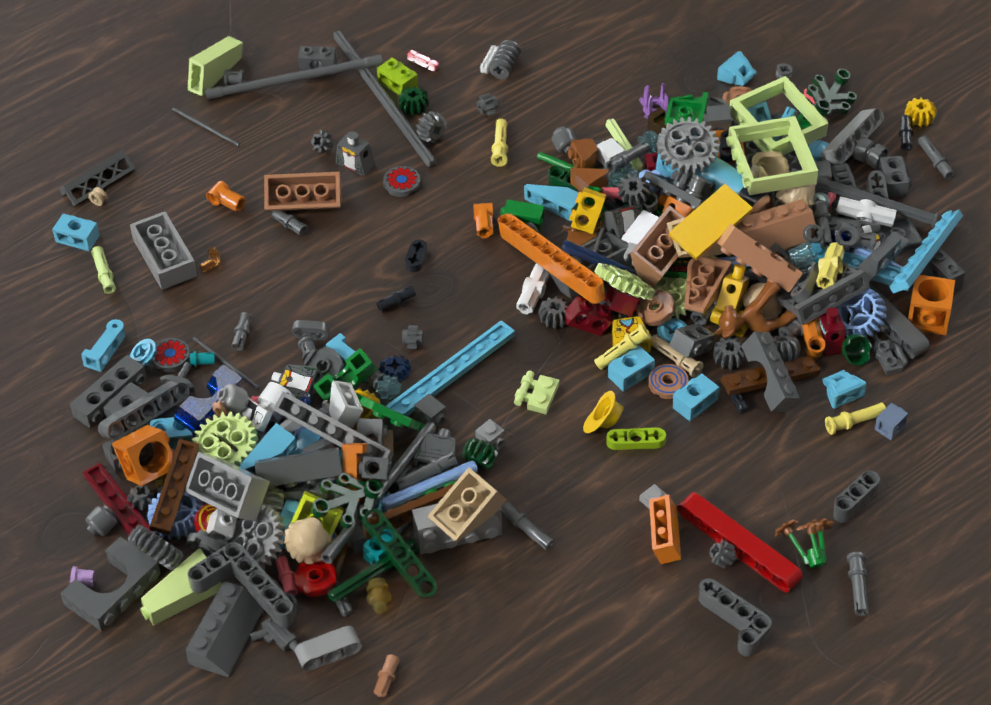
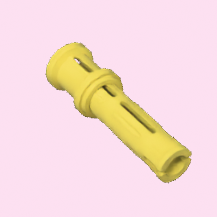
(500, 147)
(629, 342)
(847, 420)

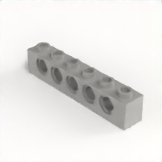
(327, 426)

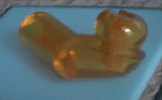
(213, 259)

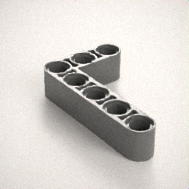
(227, 565)

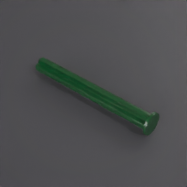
(369, 573)

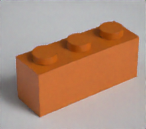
(664, 529)

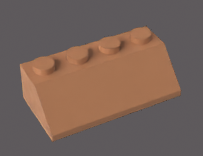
(302, 191)
(780, 225)
(656, 249)

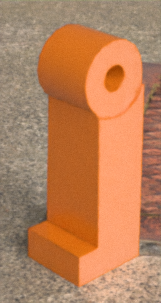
(351, 459)

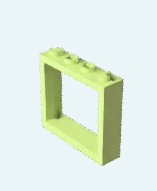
(740, 114)
(771, 129)

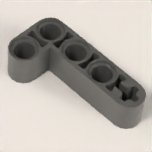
(715, 596)

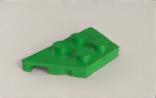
(686, 107)
(396, 418)

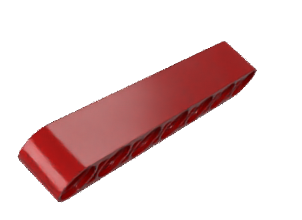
(747, 546)

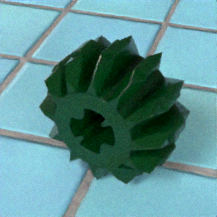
(413, 100)
(480, 452)

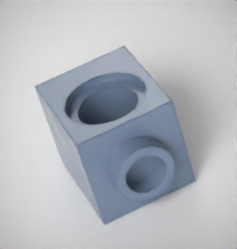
(891, 421)

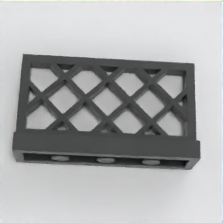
(850, 285)

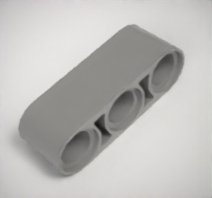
(328, 648)

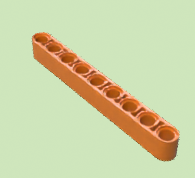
(552, 258)

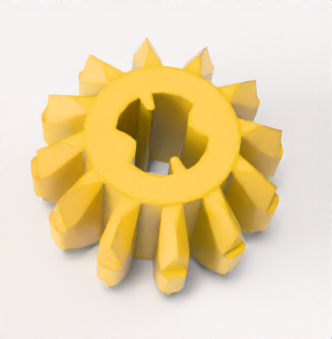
(921, 111)

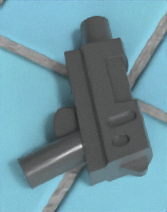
(272, 631)

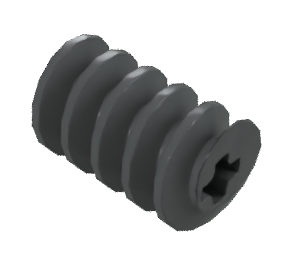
(504, 59)

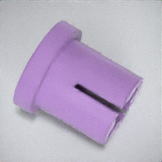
(83, 576)

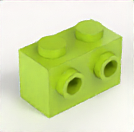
(396, 76)

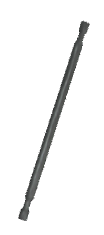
(205, 126)
(599, 239)
(226, 363)

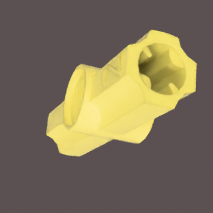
(830, 265)

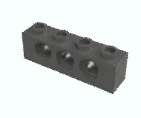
(90, 404)

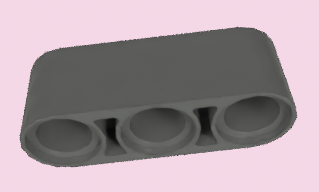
(856, 496)

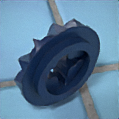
(403, 367)

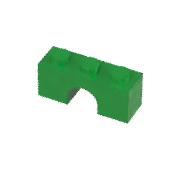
(357, 370)

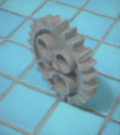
(688, 145)
(261, 537)

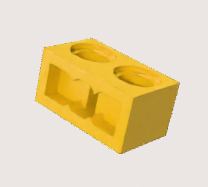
(591, 211)

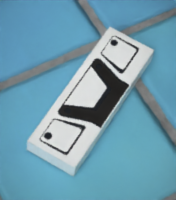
(257, 415)

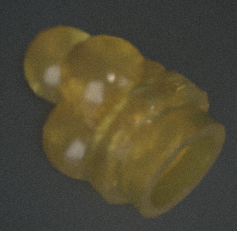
(378, 594)

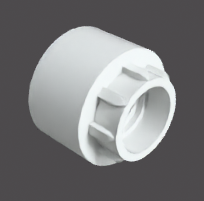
(270, 397)

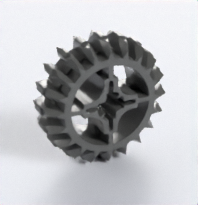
(155, 547)

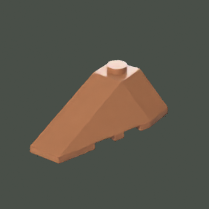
(704, 282)

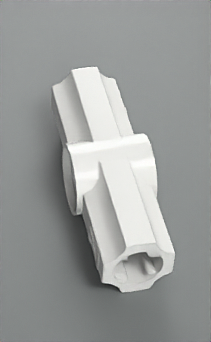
(866, 211)
(533, 289)

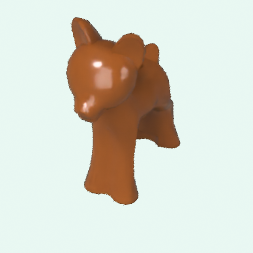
(731, 321)

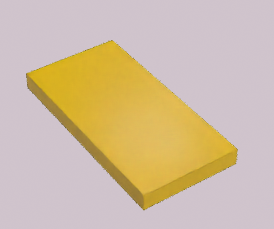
(709, 221)

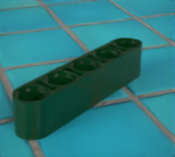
(400, 564)

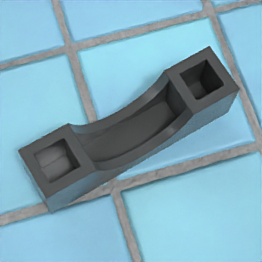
(780, 390)

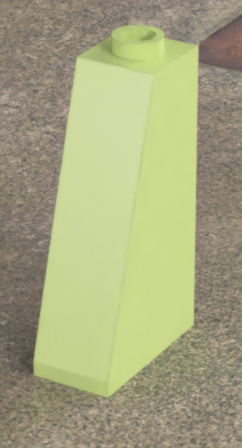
(210, 64)
(174, 592)

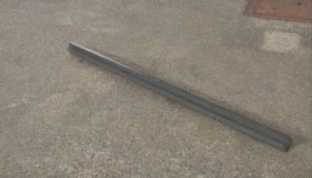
(386, 101)

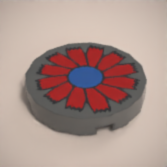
(401, 181)
(171, 354)

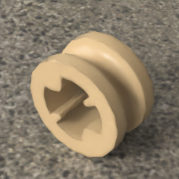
(97, 196)

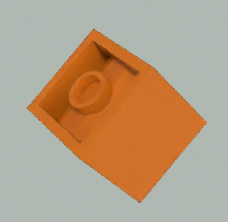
(931, 304)
(128, 453)

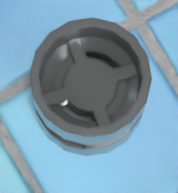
(868, 151)

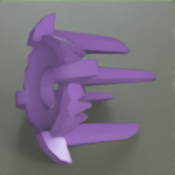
(647, 101)

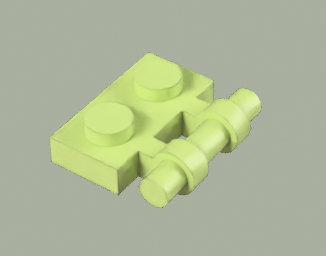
(542, 394)

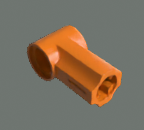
(223, 195)
(483, 216)
(813, 336)

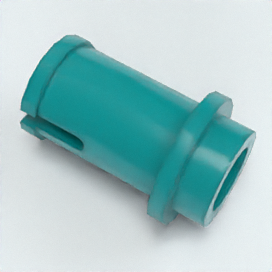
(201, 358)

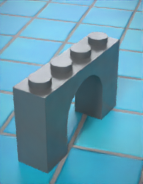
(103, 608)

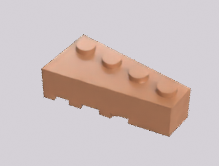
(759, 257)

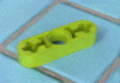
(621, 444)

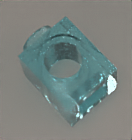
(802, 254)

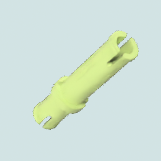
(105, 274)

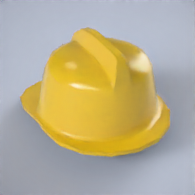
(604, 414)

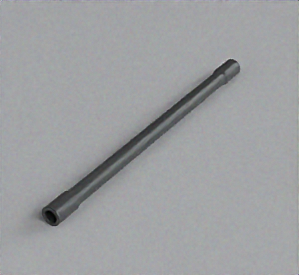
(368, 62)
(336, 546)

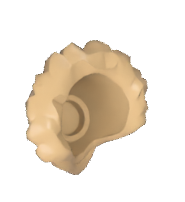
(769, 164)
(793, 194)
(771, 309)
(306, 540)

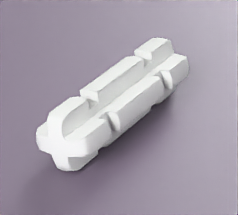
(485, 65)

